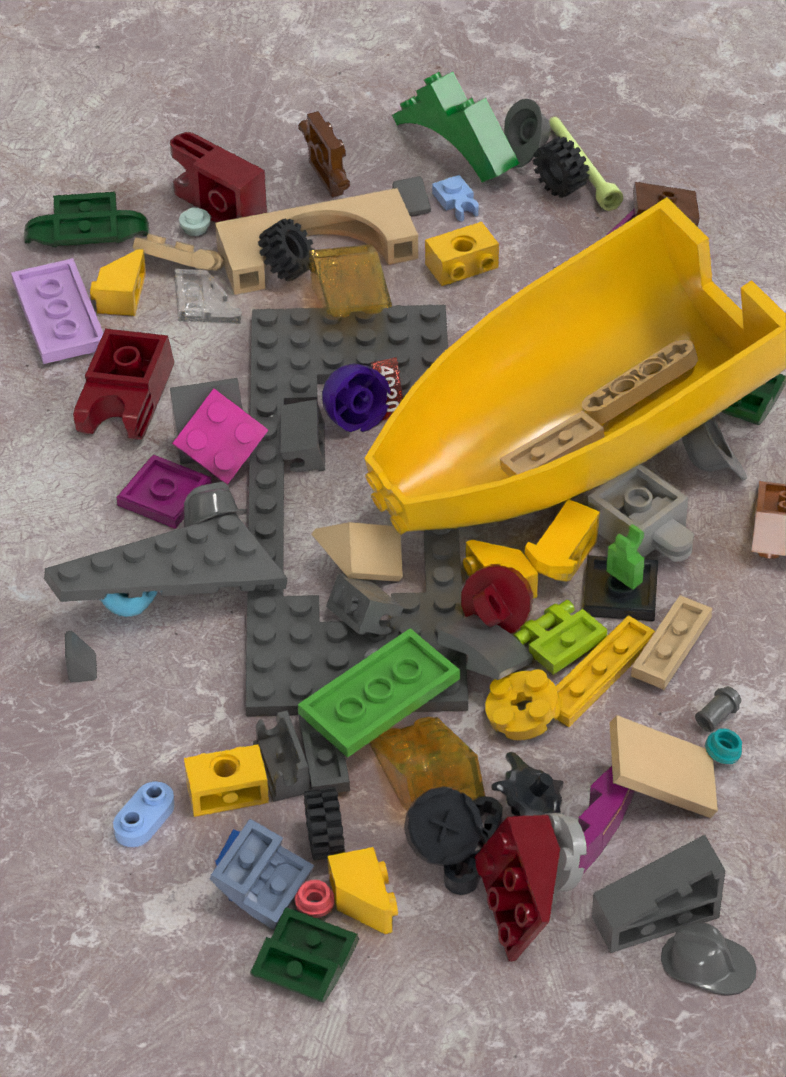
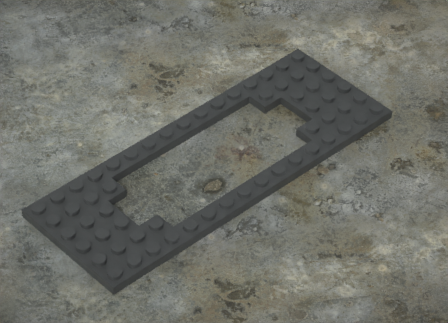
(286, 643)

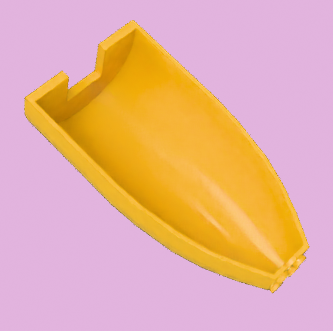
(553, 348)

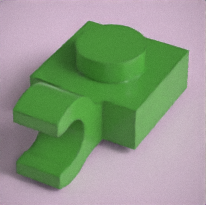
(624, 560)

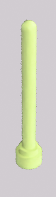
(607, 193)

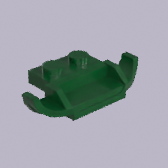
(85, 220)

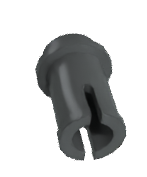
(724, 703)

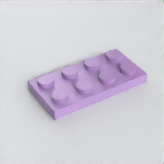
(58, 310)

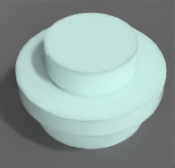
(195, 221)

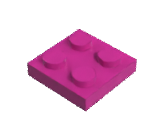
(220, 436)

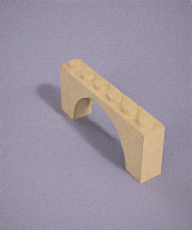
(372, 218)

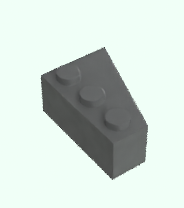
(661, 897)

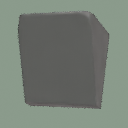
(413, 195)
(79, 659)

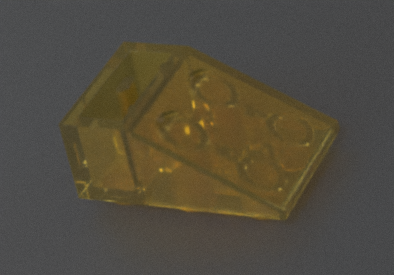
(349, 280)
(426, 759)

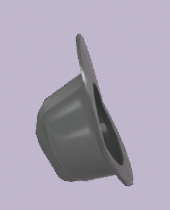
(526, 129)
(709, 449)
(208, 503)
(708, 960)

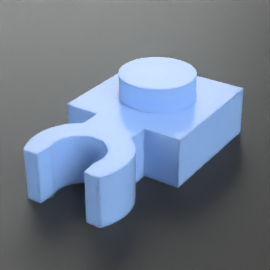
(456, 194)

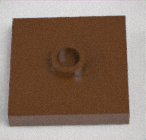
(648, 195)

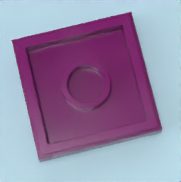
(161, 490)

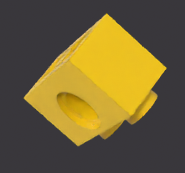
(461, 253)
(226, 780)

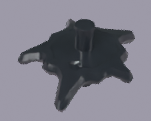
(529, 789)

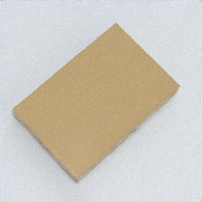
(662, 766)

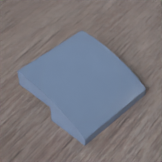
(261, 873)

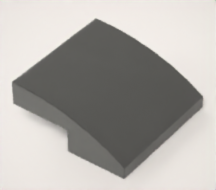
(489, 649)

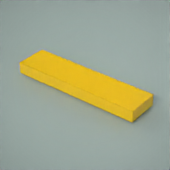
(601, 668)

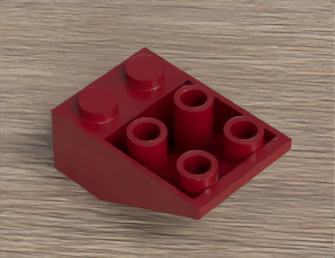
(520, 879)

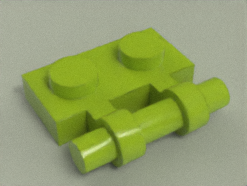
(566, 641)

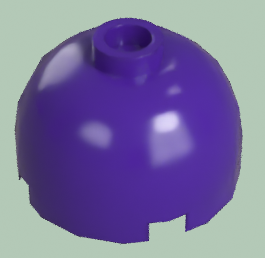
(355, 397)

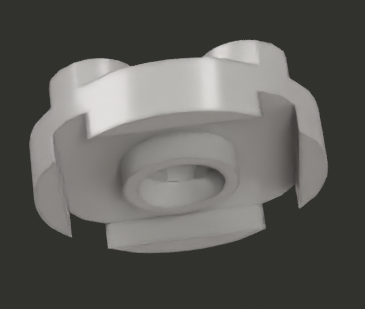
(572, 845)

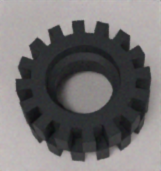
(561, 167)
(286, 249)
(324, 823)

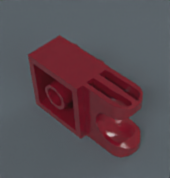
(217, 179)
(124, 381)

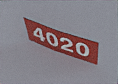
(390, 371)

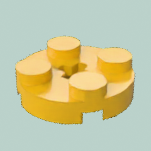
(518, 687)

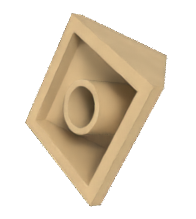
(363, 550)

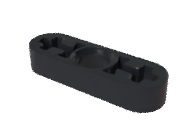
(470, 881)

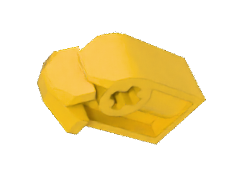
(565, 542)

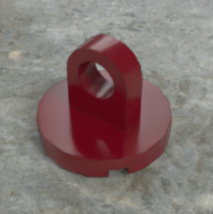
(498, 597)

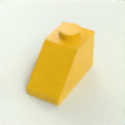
(120, 285)

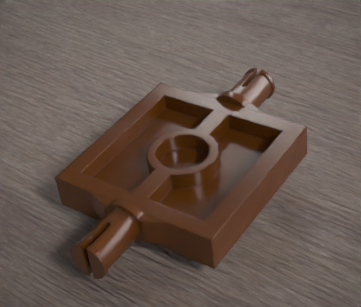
(325, 153)

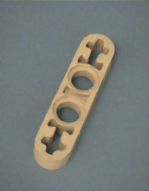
(670, 363)

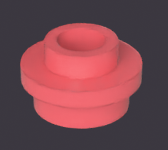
(312, 891)

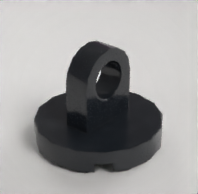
(443, 826)

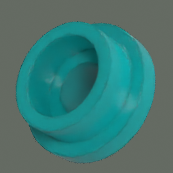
(724, 746)

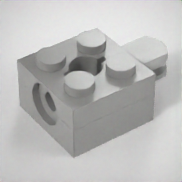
(650, 505)

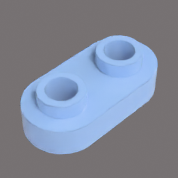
(146, 811)

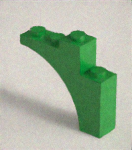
(461, 121)

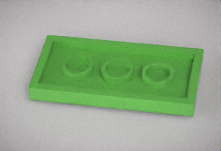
(378, 692)

